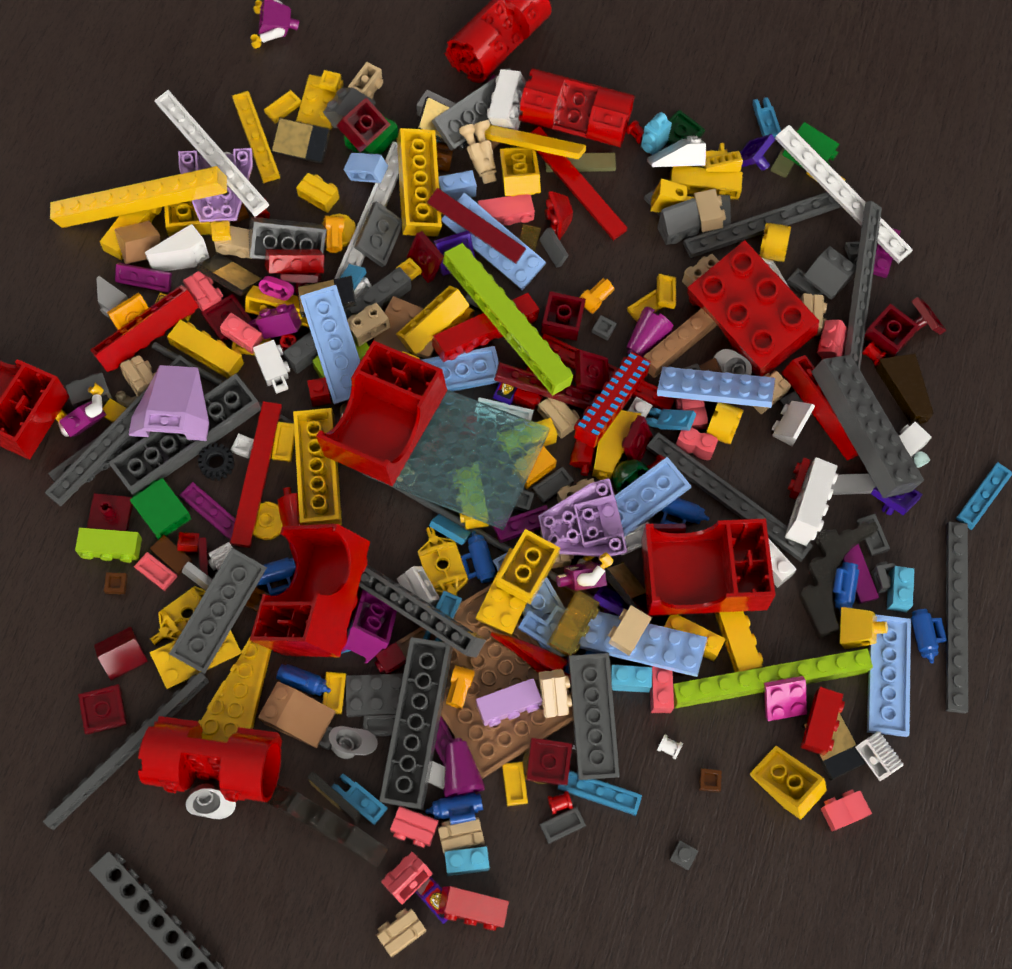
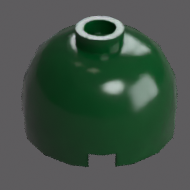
(628, 472)

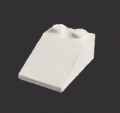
(682, 153)
(179, 251)
(792, 422)

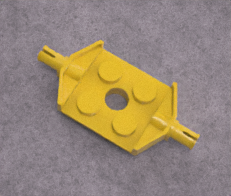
(437, 549)
(171, 616)

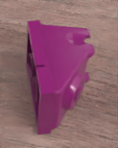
(370, 626)

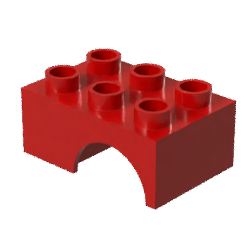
(754, 309)
(27, 406)
(385, 414)
(708, 569)
(318, 604)

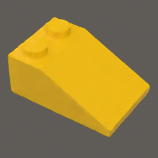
(789, 782)

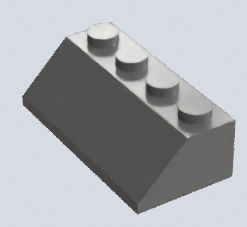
(283, 234)

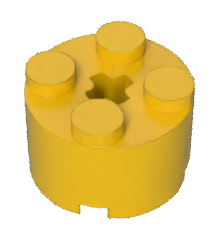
(775, 242)
(724, 422)

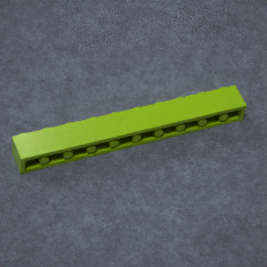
(508, 319)
(753, 680)

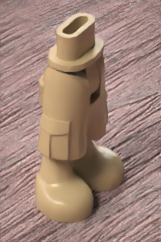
(481, 152)

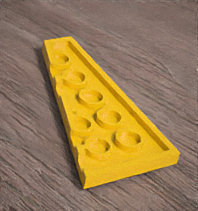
(238, 695)

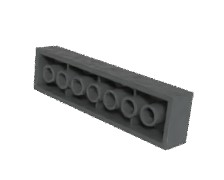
(867, 426)
(166, 452)
(416, 724)

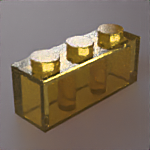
(573, 624)

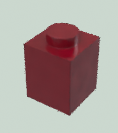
(390, 659)

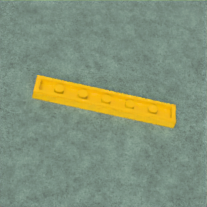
(256, 137)
(535, 142)

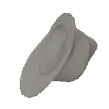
(733, 362)
(349, 742)
(209, 802)

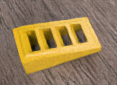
(724, 163)

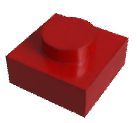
(188, 542)

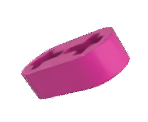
(277, 288)

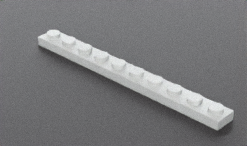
(211, 152)
(840, 190)
(380, 193)

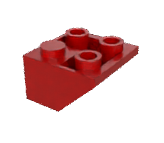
(558, 212)

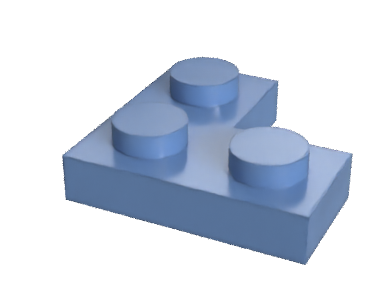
(540, 629)

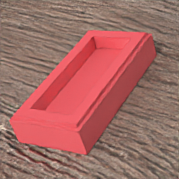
(155, 571)

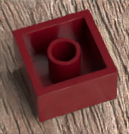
(363, 125)
(563, 316)
(891, 331)

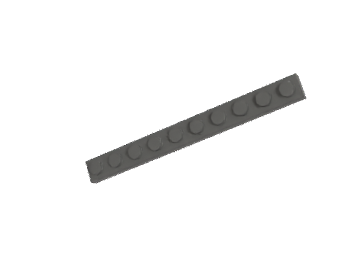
(756, 225)
(863, 281)
(98, 452)
(726, 494)
(957, 617)
(121, 755)

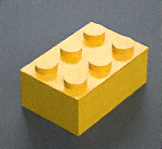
(520, 171)
(182, 215)
(527, 566)

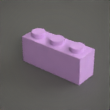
(509, 703)

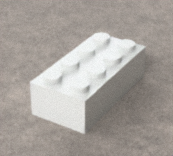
(812, 502)

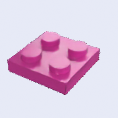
(785, 698)

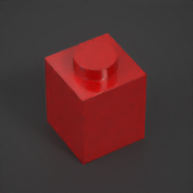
(319, 391)

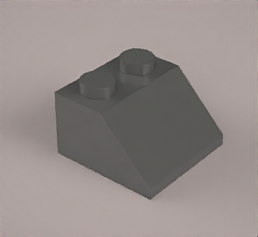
(343, 103)
(679, 222)
(830, 272)

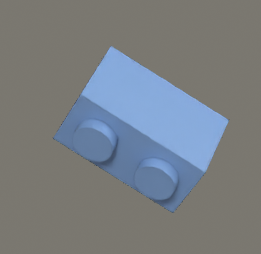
(366, 167)
(457, 184)

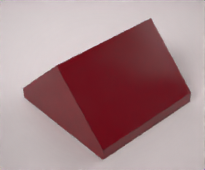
(120, 653)

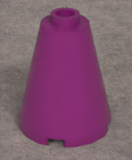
(648, 332)
(461, 770)

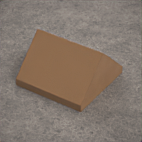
(136, 240)

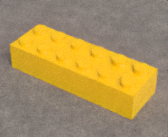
(418, 181)
(316, 473)

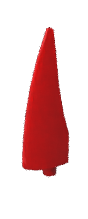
(582, 457)
(289, 511)
(535, 656)

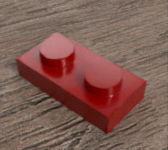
(796, 484)

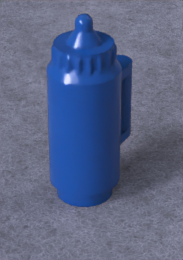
(684, 510)
(481, 559)
(277, 571)
(845, 585)
(925, 633)
(302, 680)
(457, 808)

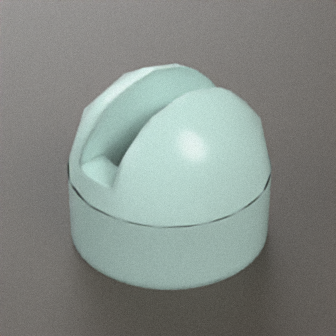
(920, 459)

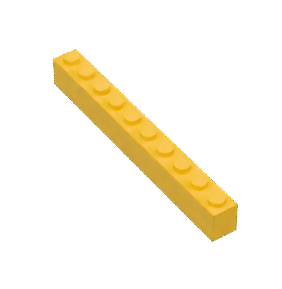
(139, 197)

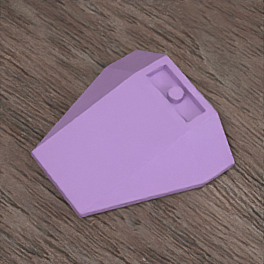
(222, 206)
(172, 405)
(586, 522)

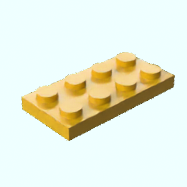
(315, 102)
(501, 608)
(175, 671)

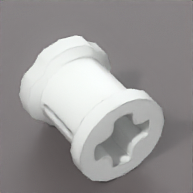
(670, 746)

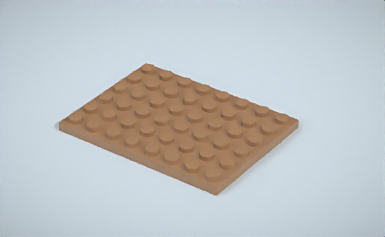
(494, 670)

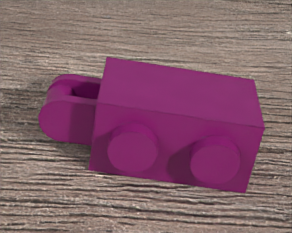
(277, 321)

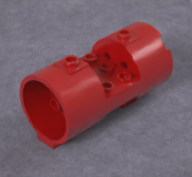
(494, 34)
(576, 107)
(243, 765)

